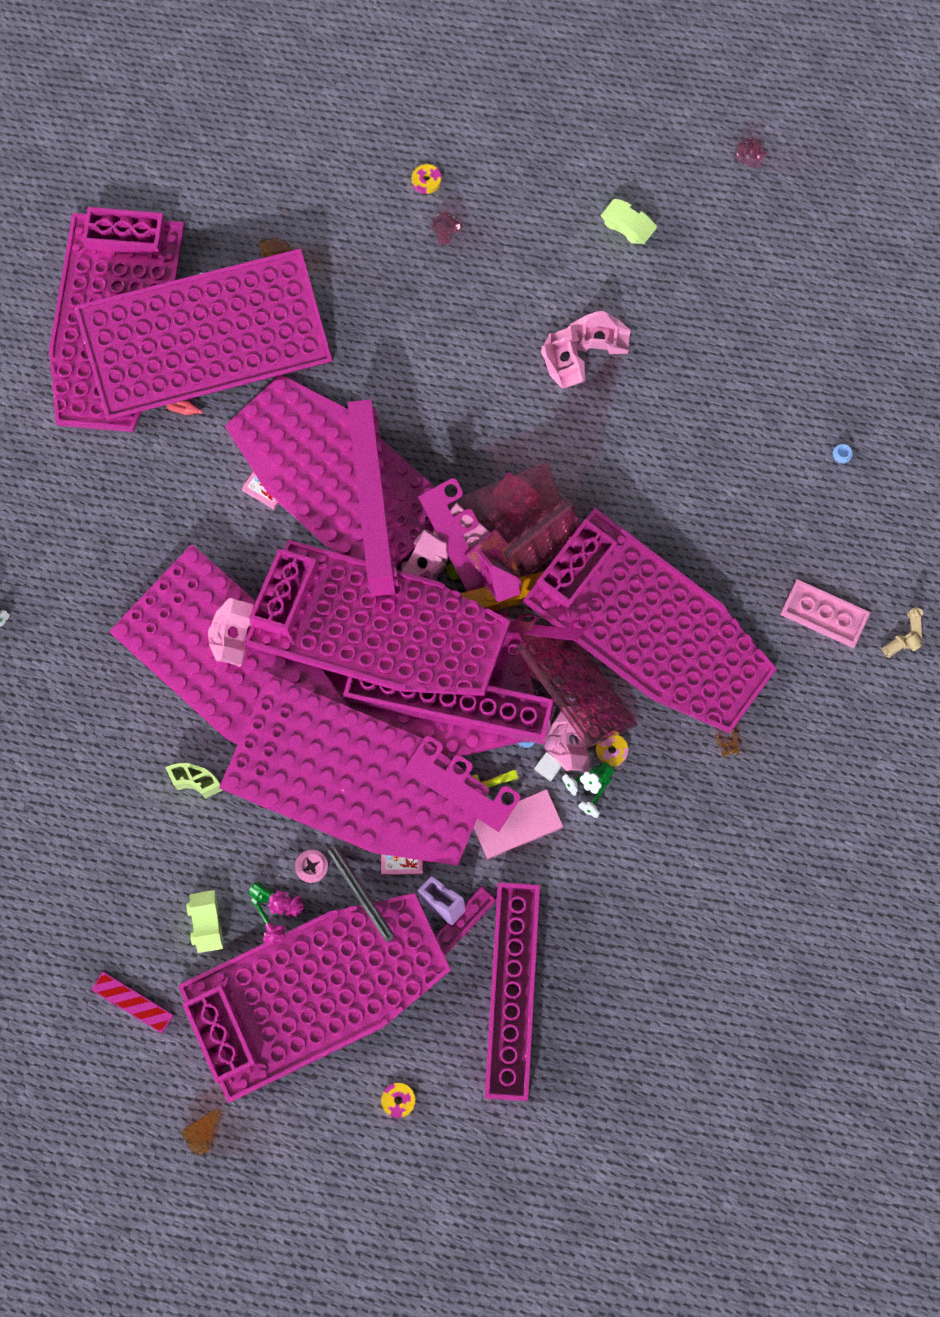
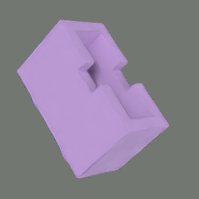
(441, 901)

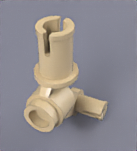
(910, 641)

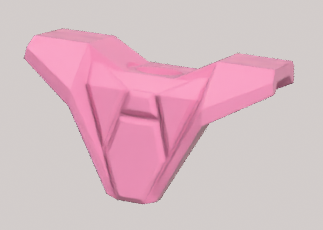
(615, 333)
(568, 372)
(430, 548)
(223, 647)
(558, 745)

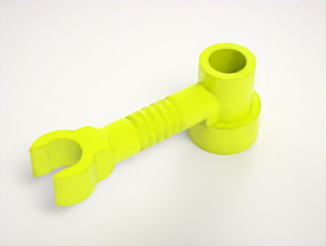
(509, 776)

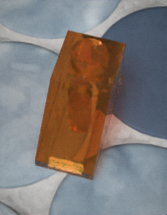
(273, 247)
(202, 1132)

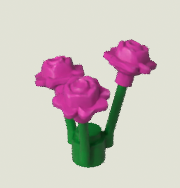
(278, 904)

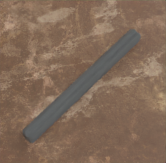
(361, 894)

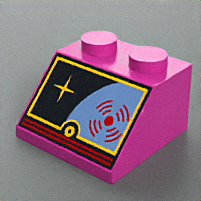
(498, 577)

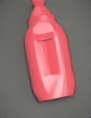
(184, 407)

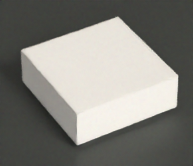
(548, 767)

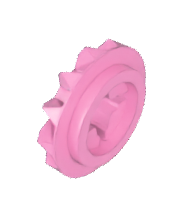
(314, 857)

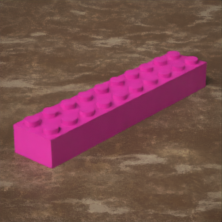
(372, 498)
(497, 712)
(512, 992)

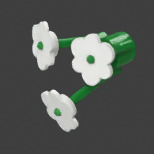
(592, 781)

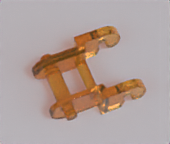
(724, 753)

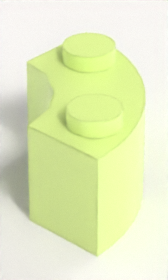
(624, 219)
(193, 777)
(205, 919)

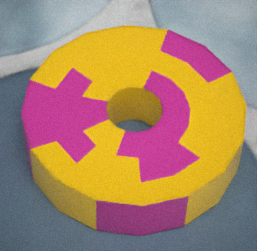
(426, 186)
(389, 1096)

